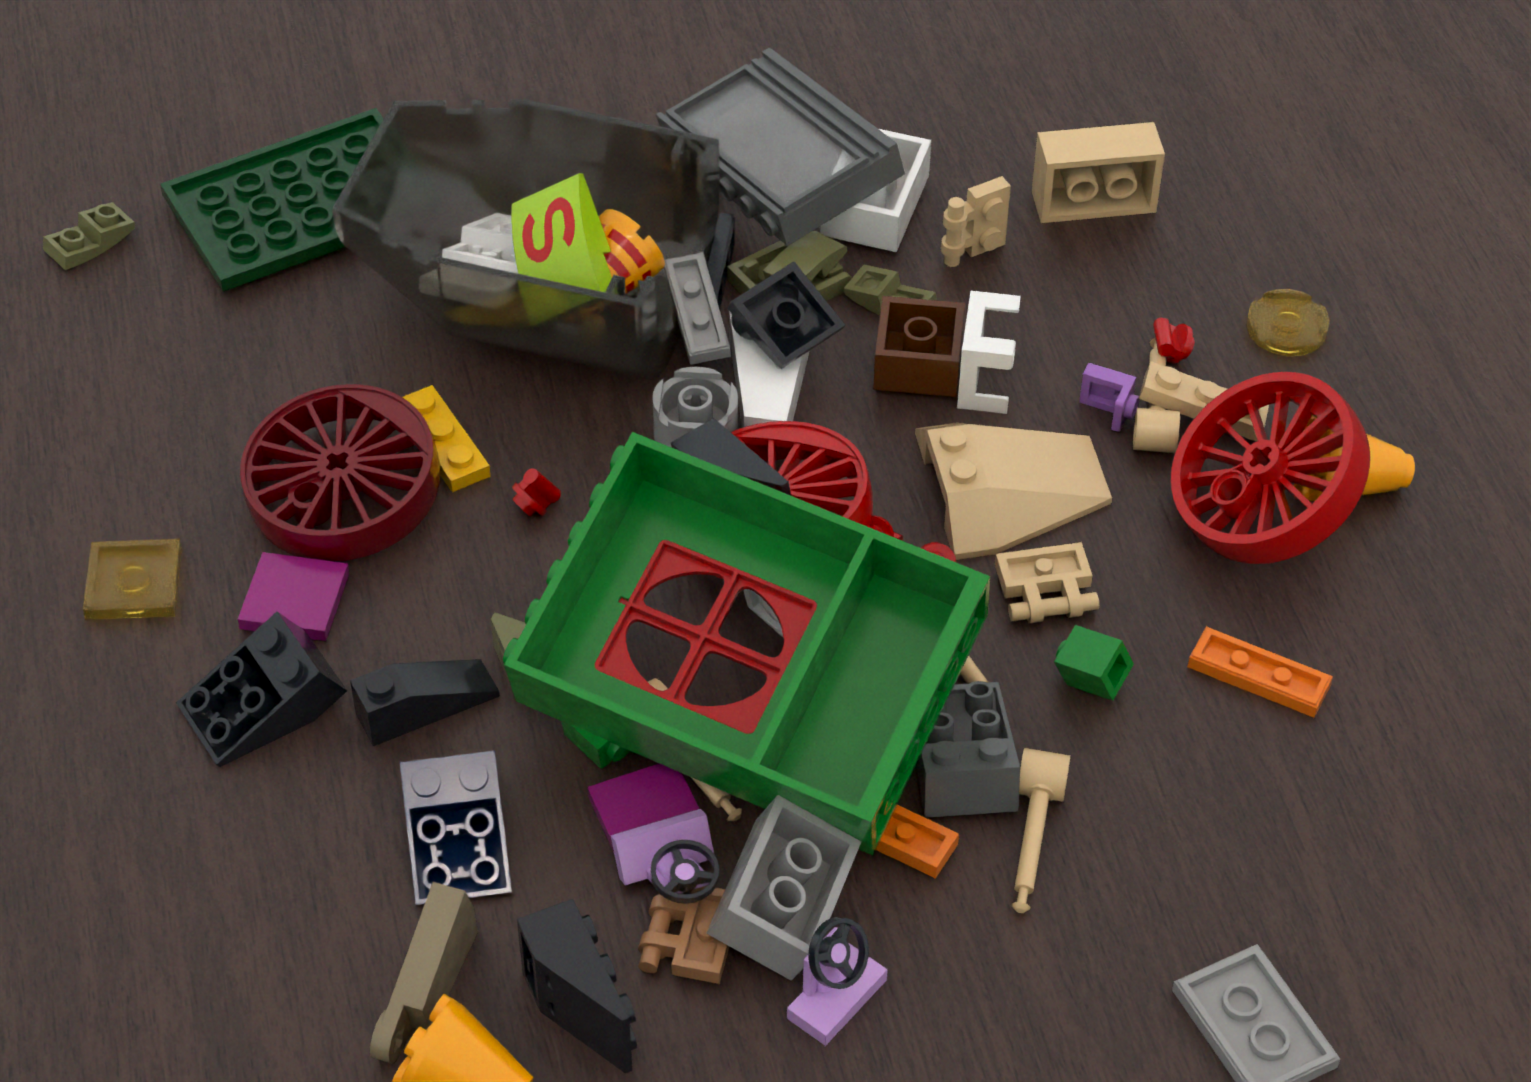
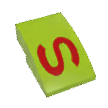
(561, 236)

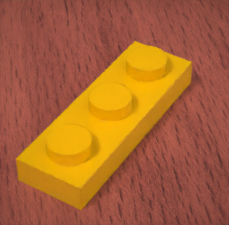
(458, 456)

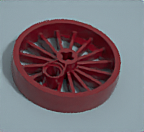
(339, 471)

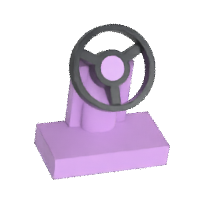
(669, 856)
(835, 980)

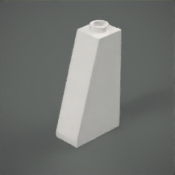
(762, 387)

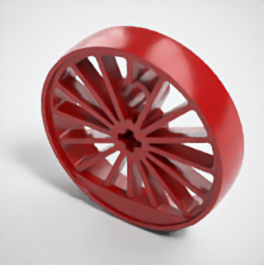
(1271, 467)
(809, 479)

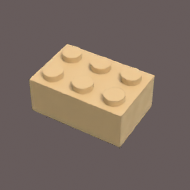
(1097, 172)

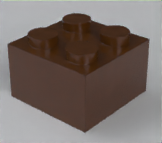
(919, 346)

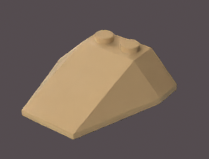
(1010, 483)

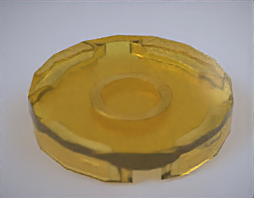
(1287, 322)

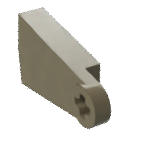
(429, 969)

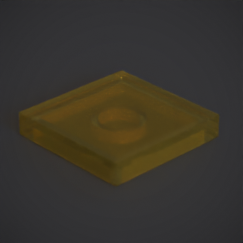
(132, 579)

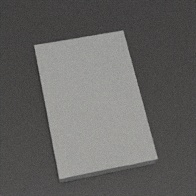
(1255, 1021)

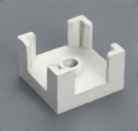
(984, 351)

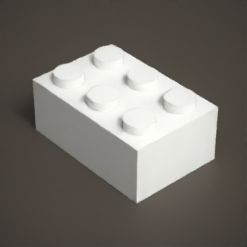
(884, 216)

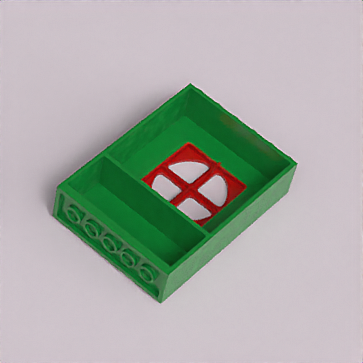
(863, 617)

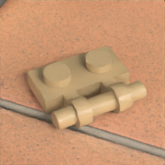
(977, 223)
(1045, 571)

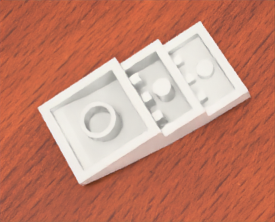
(486, 244)

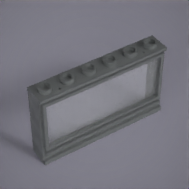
(787, 146)

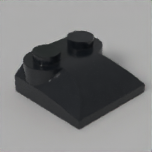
(784, 316)

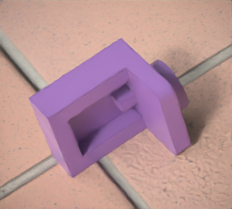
(1110, 392)

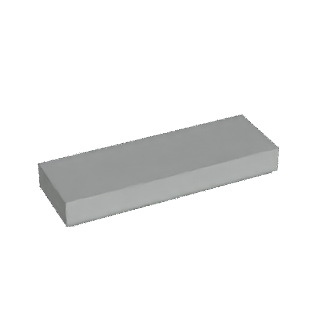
(696, 308)

